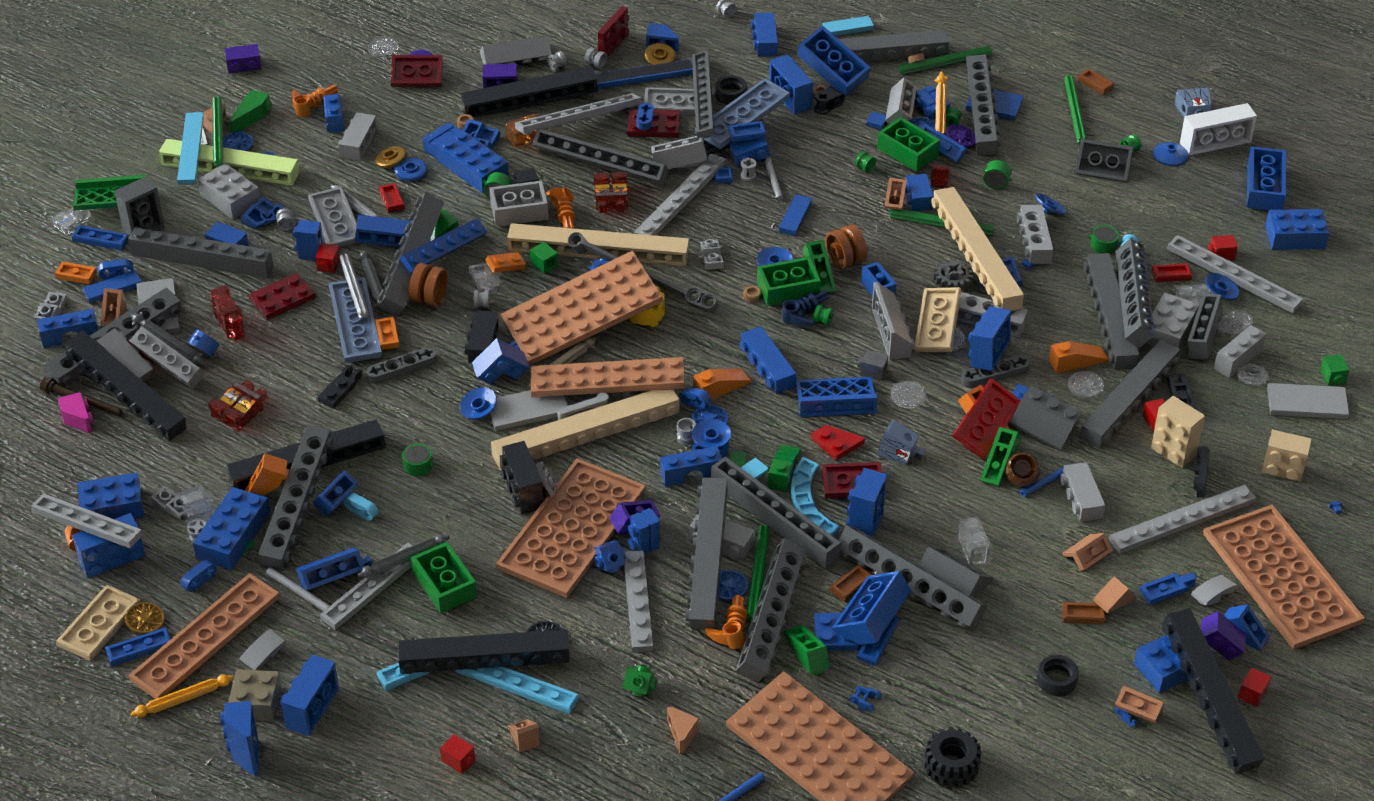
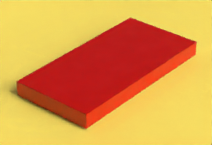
(989, 412)

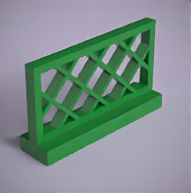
(100, 189)

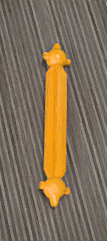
(941, 103)
(182, 695)

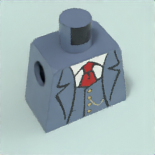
(1193, 101)
(900, 444)

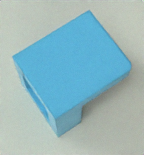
(755, 468)

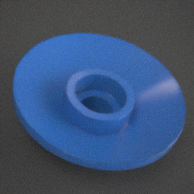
(1170, 154)
(1050, 205)
(773, 255)
(1222, 286)
(478, 403)
(711, 433)

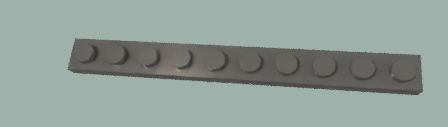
(703, 95)

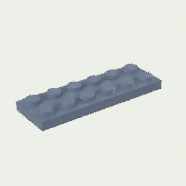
(747, 108)
(357, 335)

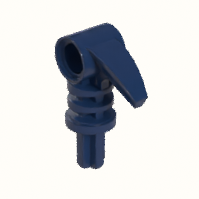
(793, 310)

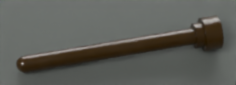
(49, 385)

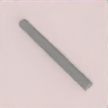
(774, 181)
(297, 589)

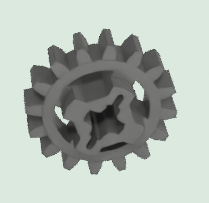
(953, 274)

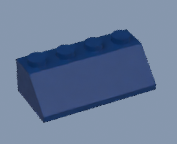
(872, 608)

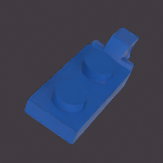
(1167, 587)

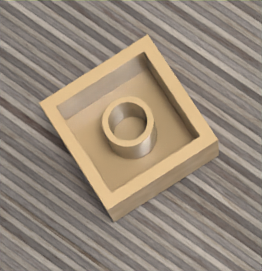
(1286, 455)

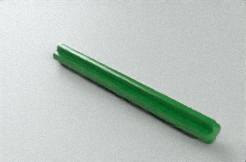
(943, 60)
(1075, 108)
(217, 131)
(930, 219)
(758, 569)

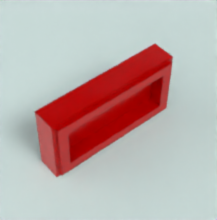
(391, 198)
(1171, 272)

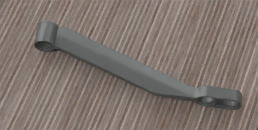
(700, 302)

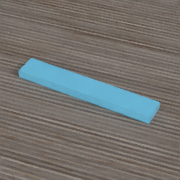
(190, 148)
(525, 687)

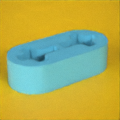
(361, 506)

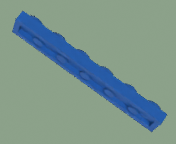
(444, 244)

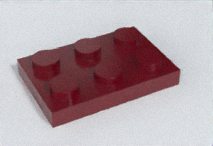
(613, 31)
(416, 71)
(664, 124)
(281, 296)
(840, 478)

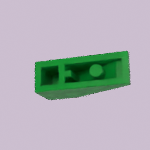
(251, 110)
(817, 252)
(1003, 448)
(783, 468)
(808, 649)

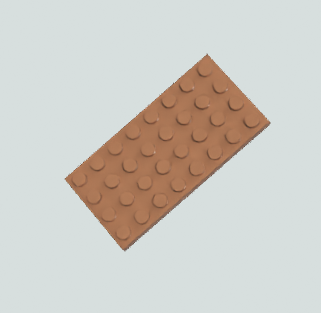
(581, 307)
(562, 533)
(1283, 576)
(817, 745)

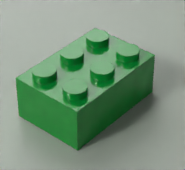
(908, 144)
(787, 280)
(444, 577)

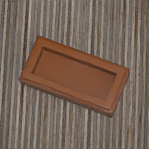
(1095, 81)
(849, 583)
(1082, 613)

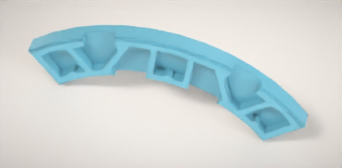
(802, 496)

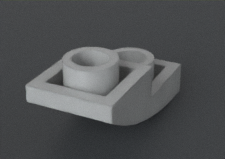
(711, 254)
(52, 306)
(548, 480)
(168, 502)
(1212, 590)
(264, 647)

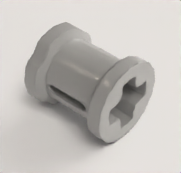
(748, 169)

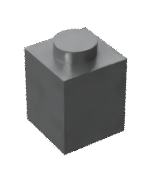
(873, 365)

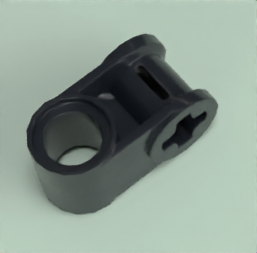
(828, 100)

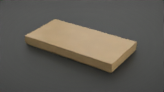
(937, 320)
(97, 623)

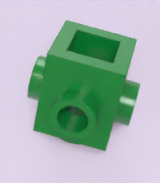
(633, 679)

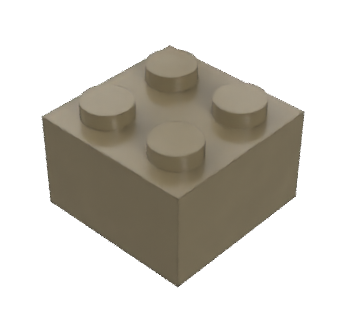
(260, 688)

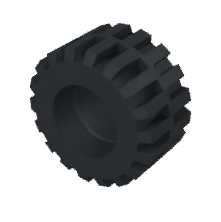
(952, 771)

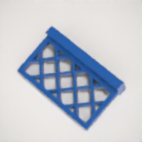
(842, 403)

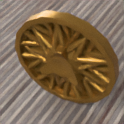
(659, 53)
(390, 157)
(144, 618)

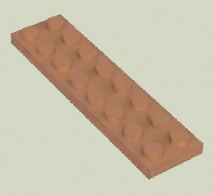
(607, 377)
(204, 637)

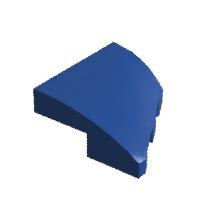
(482, 133)
(260, 213)

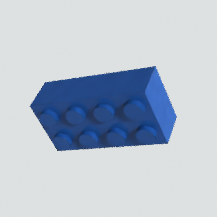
(833, 61)
(470, 159)
(1266, 178)
(231, 528)

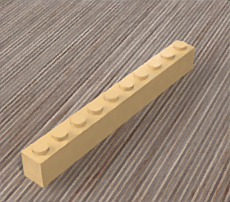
(645, 247)
(977, 249)
(592, 424)

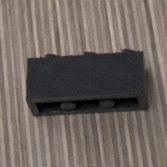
(483, 333)

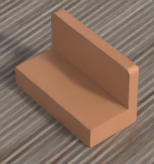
(1089, 550)
(1139, 704)

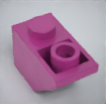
(75, 412)

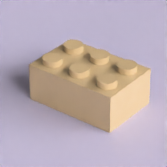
(1177, 431)

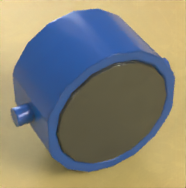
(203, 343)

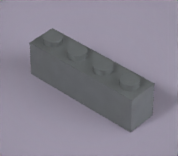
(1205, 326)

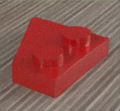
(836, 441)

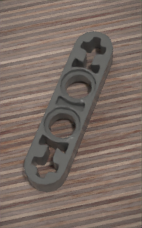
(400, 362)
(1017, 365)

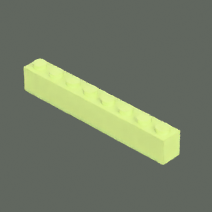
(249, 164)

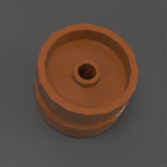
(846, 246)
(428, 285)

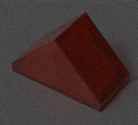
(939, 176)

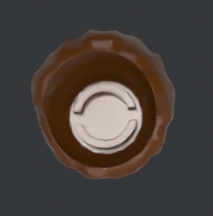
(1022, 470)

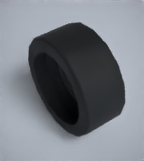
(729, 81)
(1062, 663)

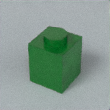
(544, 257)
(1334, 369)

